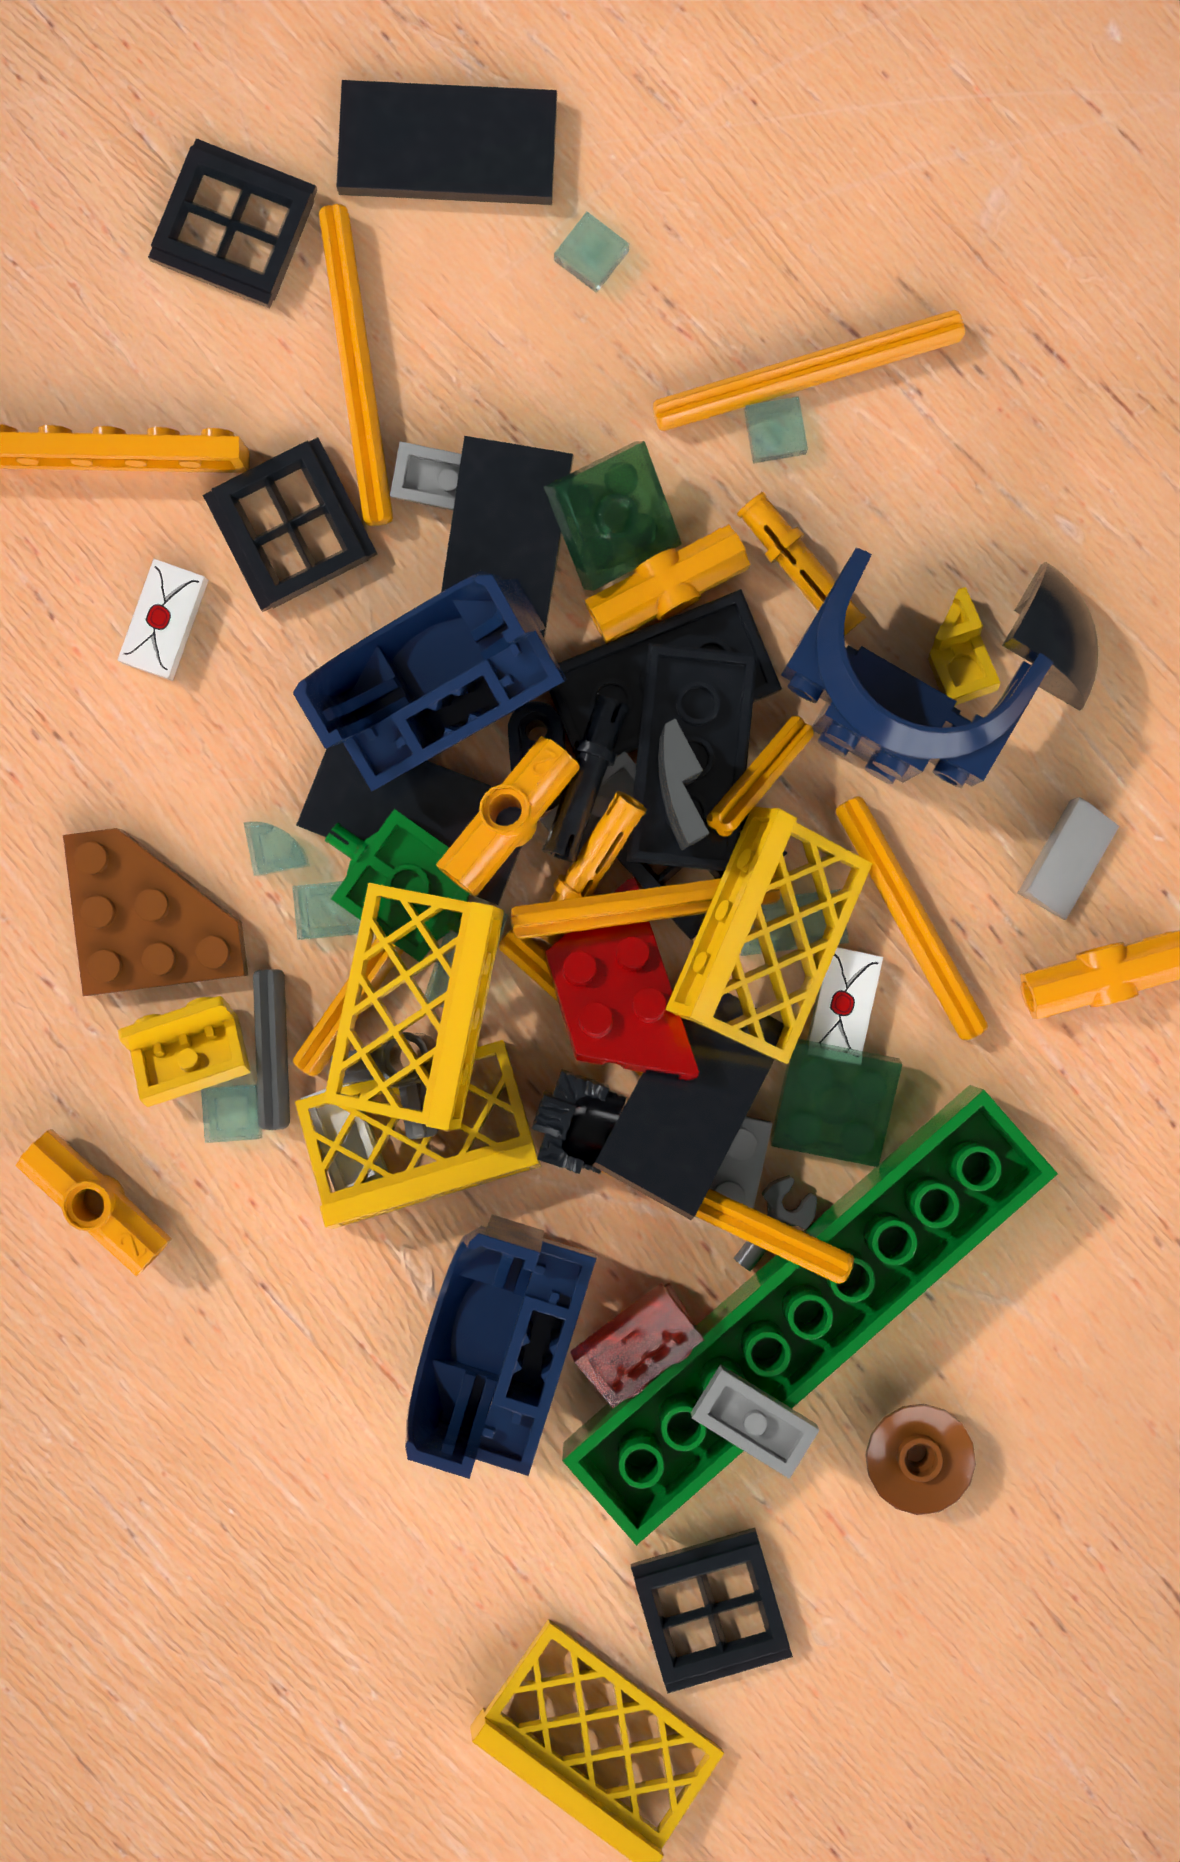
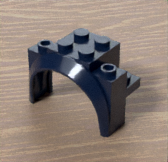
(431, 677)
(888, 712)
(498, 1340)

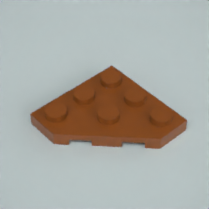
(143, 920)

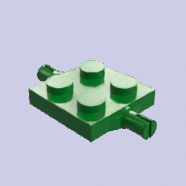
(400, 858)

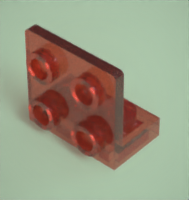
(638, 1345)

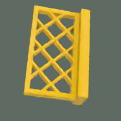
(729, 925)
(460, 1018)
(426, 1181)
(567, 1785)

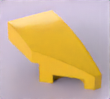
(959, 654)

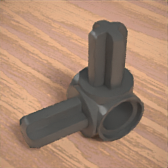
(411, 1087)

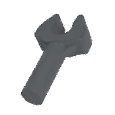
(801, 1216)

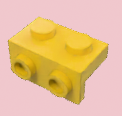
(185, 1049)

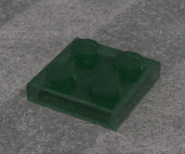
(613, 515)
(836, 1102)

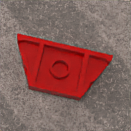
(617, 997)

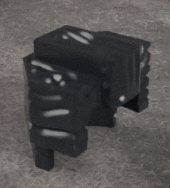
(576, 1121)

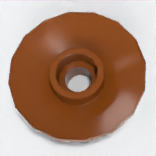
(934, 1480)

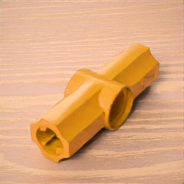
(667, 583)
(529, 787)
(1102, 975)
(67, 1177)

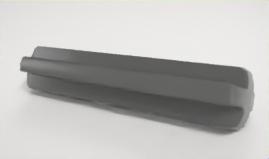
(271, 1049)

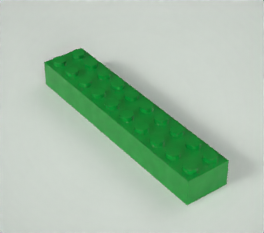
(796, 1327)

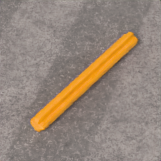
(355, 365)
(808, 370)

